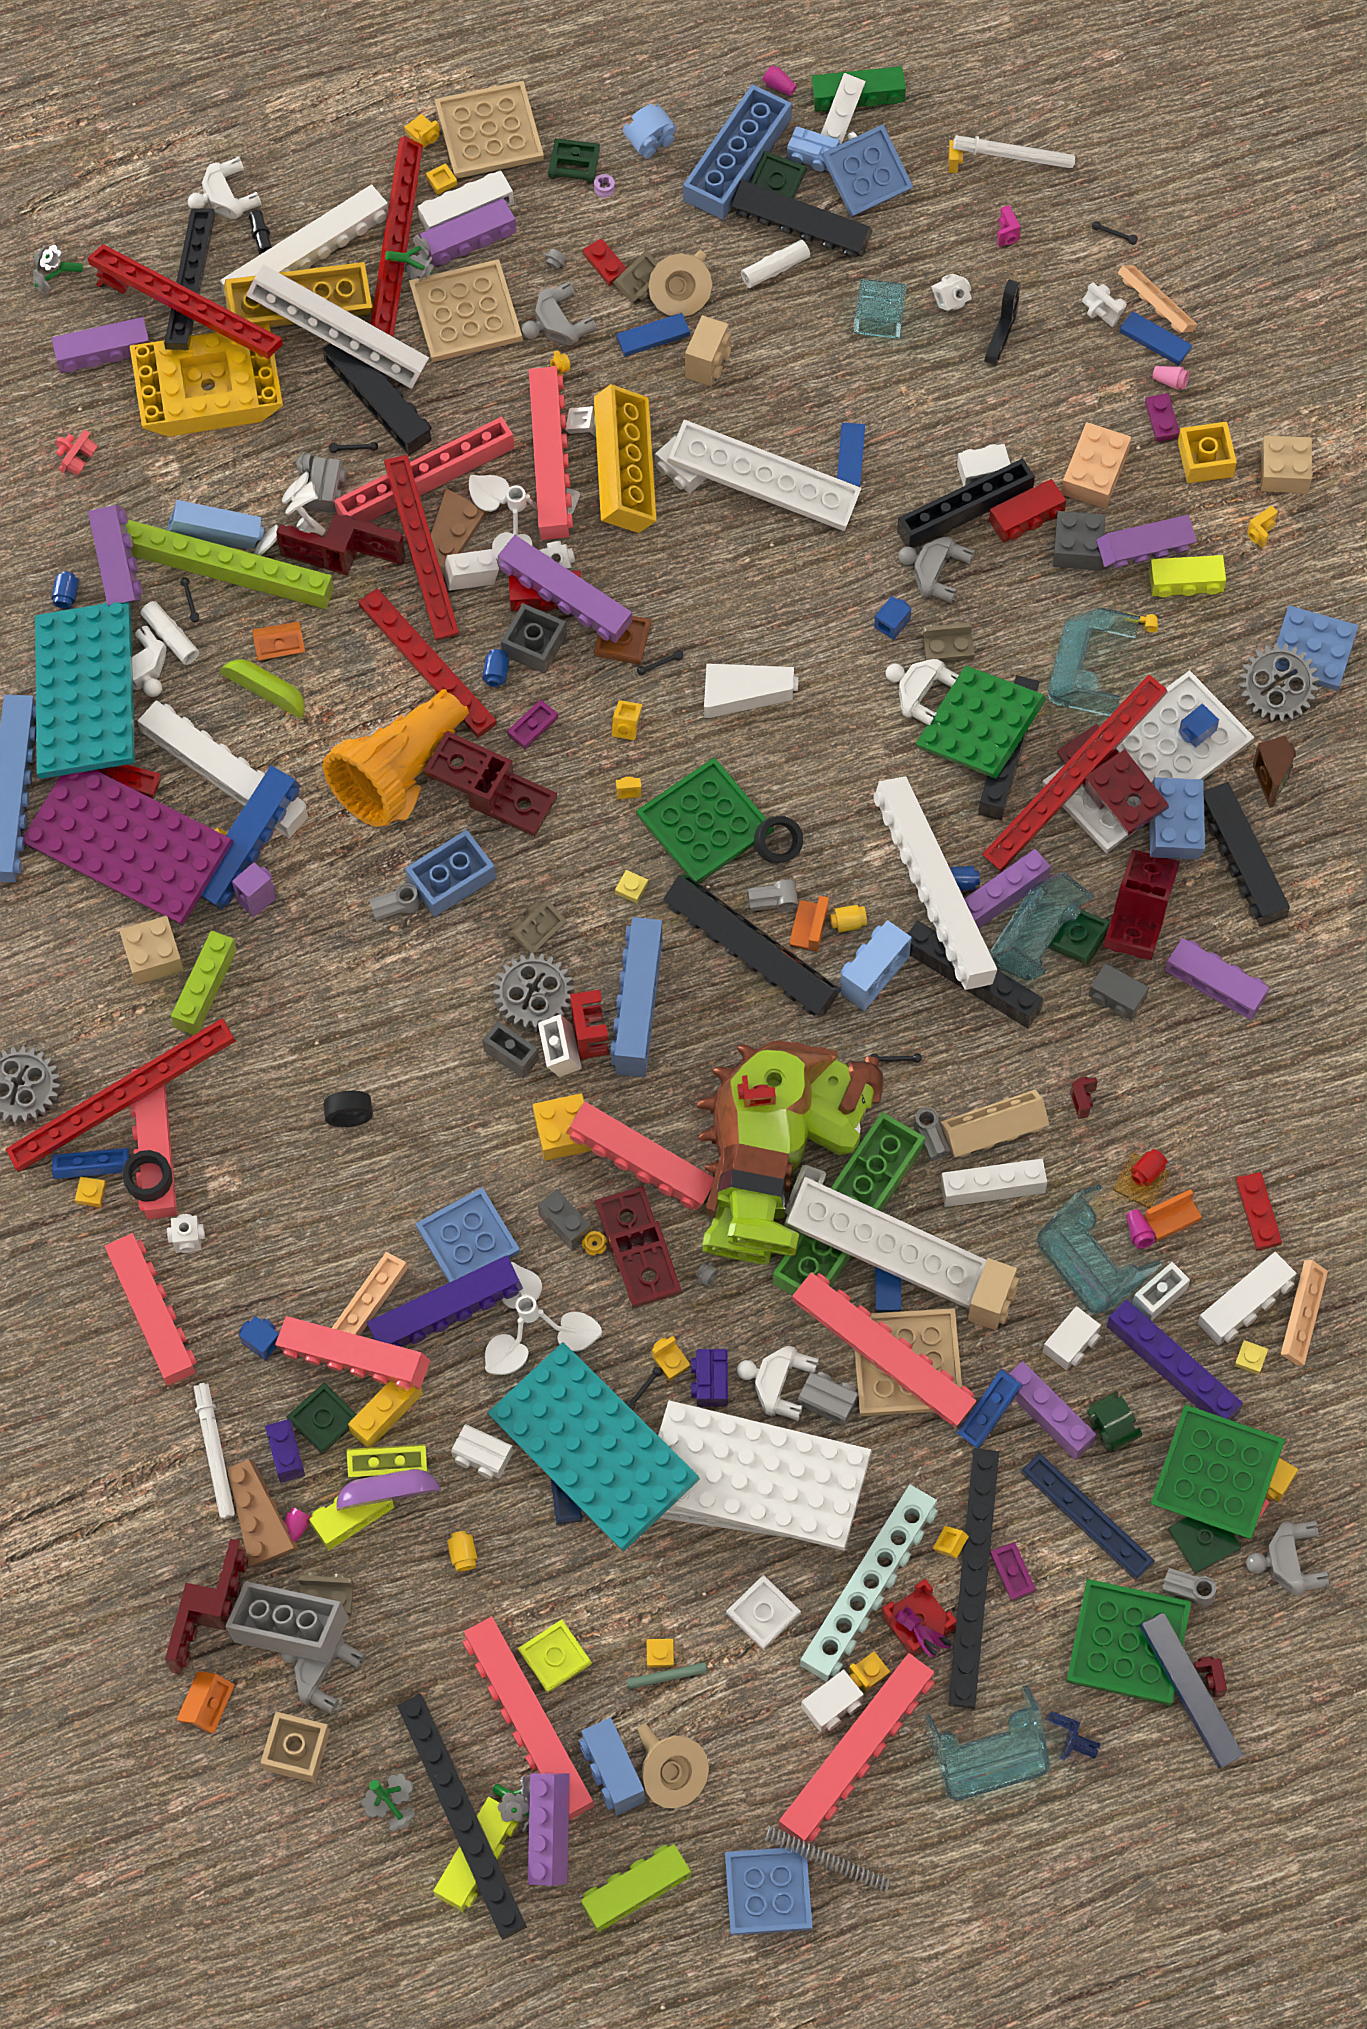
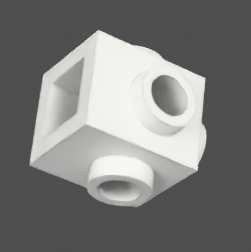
(952, 292)
(566, 554)
(186, 1233)

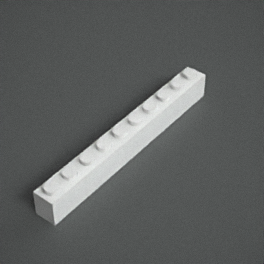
(935, 883)

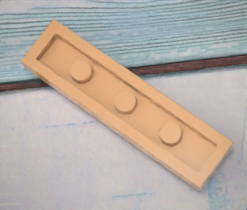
(1152, 294)
(371, 1295)
(1304, 1312)

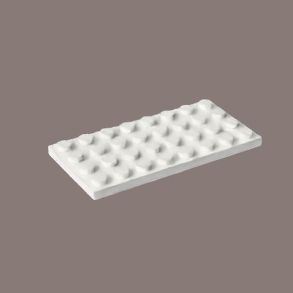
(1164, 754)
(767, 1475)

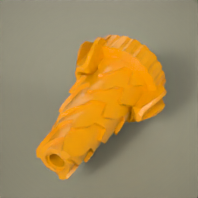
(378, 772)

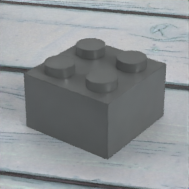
(1077, 540)
(534, 638)

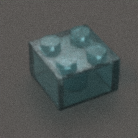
(880, 308)

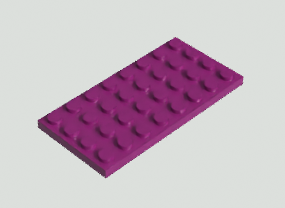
(128, 842)

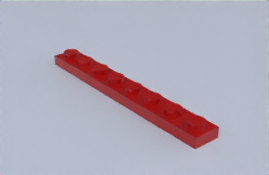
(421, 547)
(425, 659)

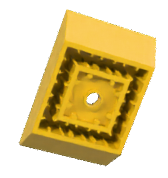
(172, 384)

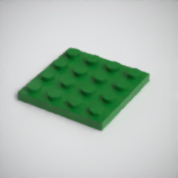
(981, 721)
(703, 820)
(1217, 1472)
(1111, 1647)

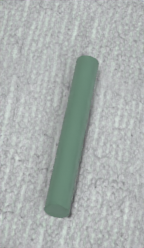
(667, 1675)

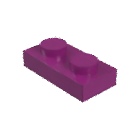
(1162, 417)
(532, 724)
(1012, 1571)

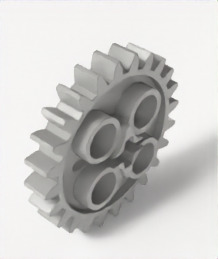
(1265, 665)
(512, 983)
(41, 1091)

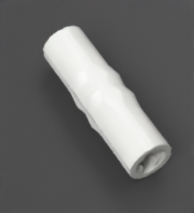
(776, 263)
(169, 632)

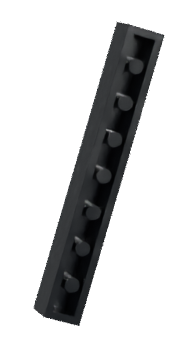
(752, 945)

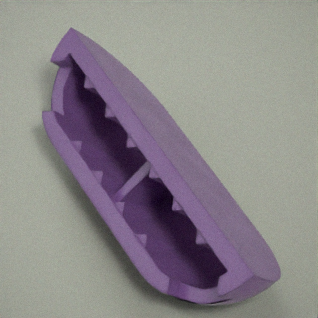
(386, 1488)

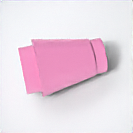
(1171, 376)

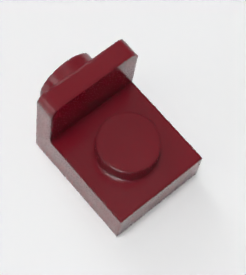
(1081, 1096)
(1215, 1679)

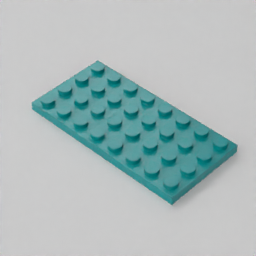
(84, 689)
(593, 1446)

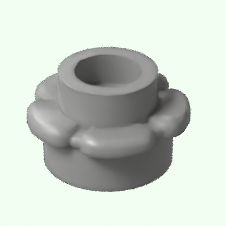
(555, 259)
(305, 462)
(707, 1274)

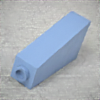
(216, 525)

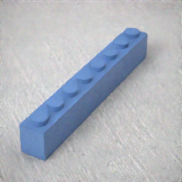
(16, 754)

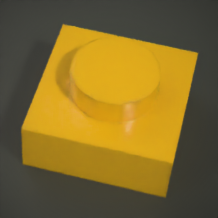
(954, 158)
(441, 179)
(628, 788)
(90, 1192)
(950, 1542)
(660, 1653)

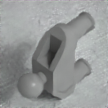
(553, 321)
(930, 564)
(1284, 1562)
(311, 1673)

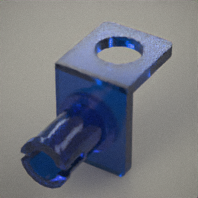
(1073, 1740)

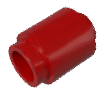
(1148, 1168)

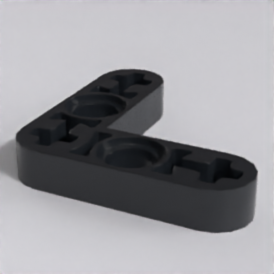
(1008, 315)

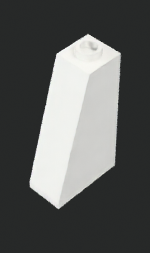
(746, 687)

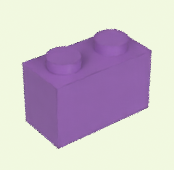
(254, 889)

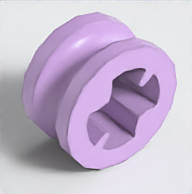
(607, 191)

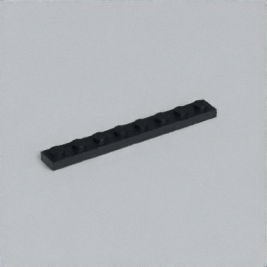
(190, 274)

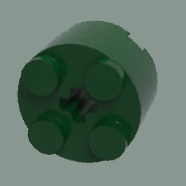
(1114, 1422)

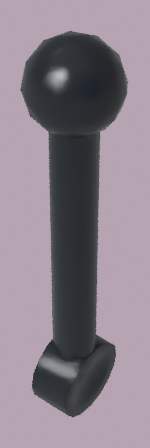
(1132, 239)
(334, 447)
(194, 616)
(678, 655)
(916, 1058)
(657, 1371)

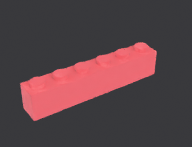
(153, 1134)
(640, 1156)
(150, 1310)
(352, 1352)

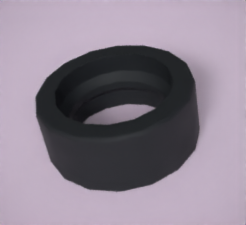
(797, 839)
(348, 1108)
(155, 1192)

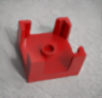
(583, 1031)
(926, 1609)

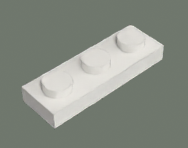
(843, 107)

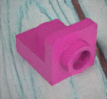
(1009, 227)

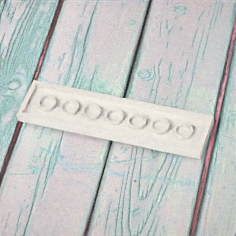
(764, 475)
(885, 1242)

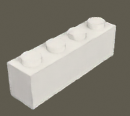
(465, 200)
(993, 1182)
(1247, 1298)

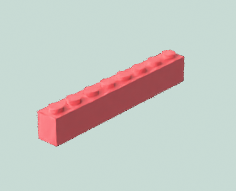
(549, 453)
(430, 470)
(884, 1350)
(523, 1710)
(856, 1750)

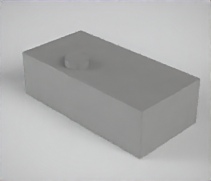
(287, 1622)

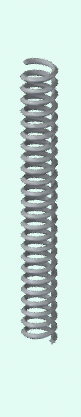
(828, 1859)

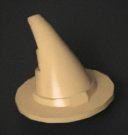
(680, 284)
(672, 1769)

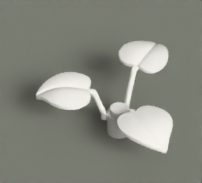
(492, 490)
(300, 495)
(507, 1355)

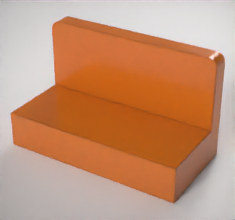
(278, 640)
(809, 924)
(1173, 1215)
(206, 1701)

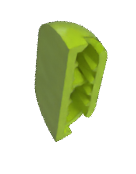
(265, 685)

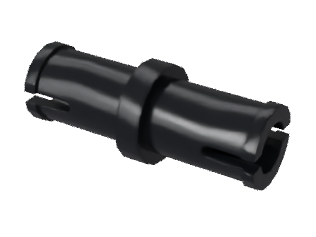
(259, 231)

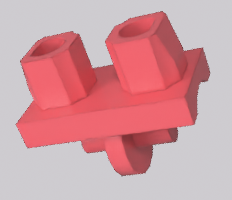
(82, 444)

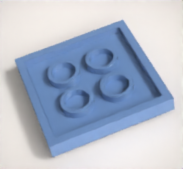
(867, 170)
(1324, 641)
(467, 1235)
(768, 1891)

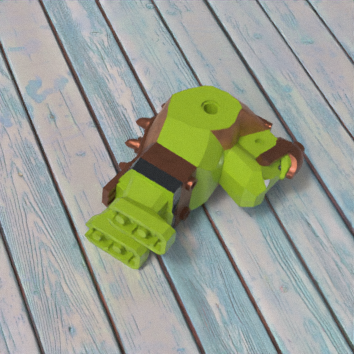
(766, 1143)

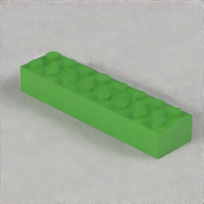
(869, 1178)

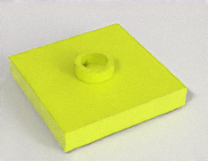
(554, 1656)

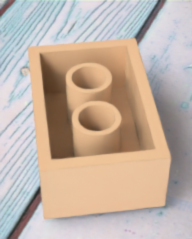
(1096, 465)

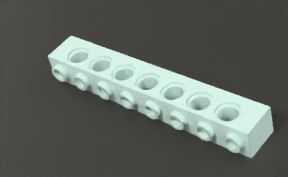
(912, 1502)

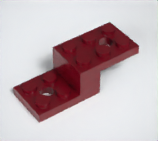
(341, 544)
(490, 783)
(1115, 783)
(1141, 905)
(638, 1247)
(206, 1607)

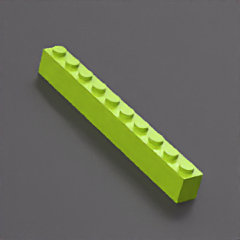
(230, 565)

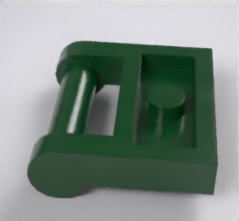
(577, 154)

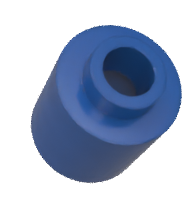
(65, 590)
(495, 668)
(966, 877)

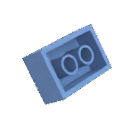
(1180, 828)
(450, 873)
(611, 1767)

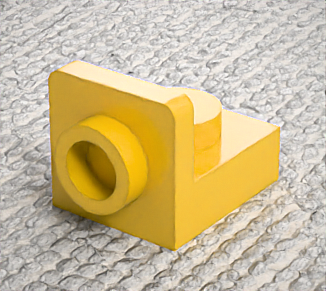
(423, 130)
(1261, 525)
(626, 720)
(670, 1358)
(868, 1672)

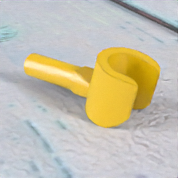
(1150, 622)

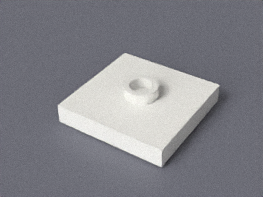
(763, 1612)

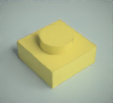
(631, 886)
(1251, 1357)

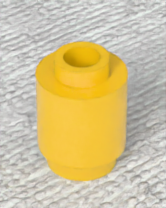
(848, 918)
(462, 1551)

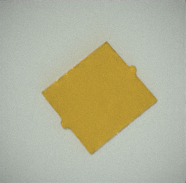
(1143, 1194)

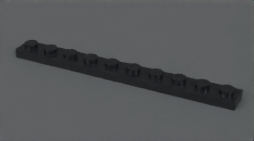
(973, 1579)
(462, 1817)

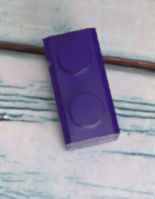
(712, 1377)
(285, 1450)

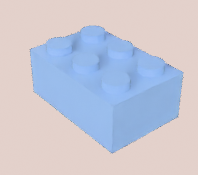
(875, 964)

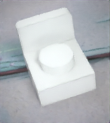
(581, 420)

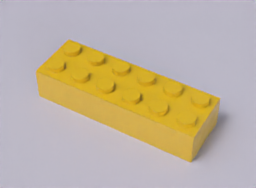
(339, 284)
(625, 459)

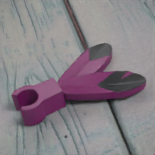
(927, 1637)

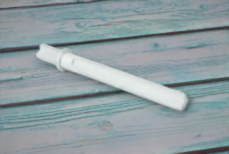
(978, 145)
(214, 1451)

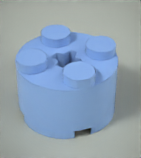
(650, 130)

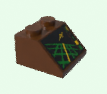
(1273, 766)

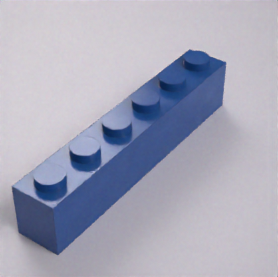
(251, 831)

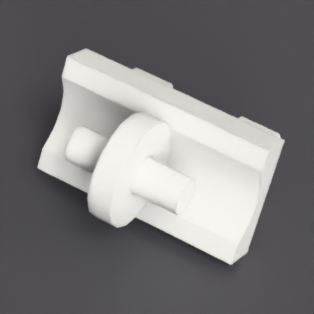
(1102, 304)

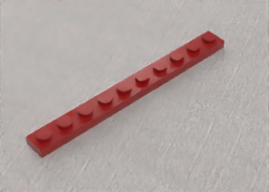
(396, 234)
(185, 301)
(1073, 773)
(120, 1095)

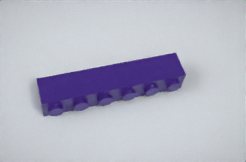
(447, 1304)
(1172, 1362)

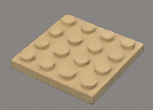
(489, 129)
(465, 310)
(930, 1334)

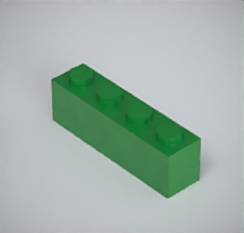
(880, 88)

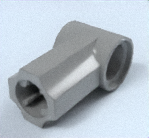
(780, 896)
(393, 903)
(935, 1141)
(1186, 1586)

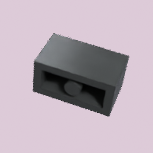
(1118, 992)
(510, 1049)
(564, 1219)

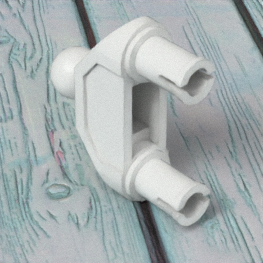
(218, 193)
(148, 663)
(917, 683)
(772, 1376)

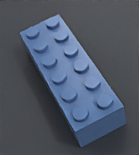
(737, 151)
(637, 997)

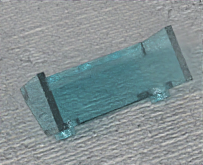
(1069, 682)
(1036, 924)
(1082, 1260)
(994, 1760)

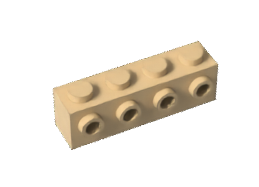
(995, 1123)

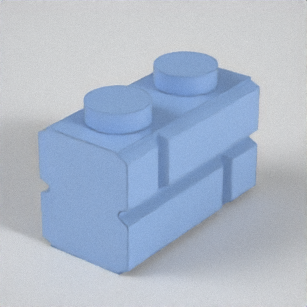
(807, 147)

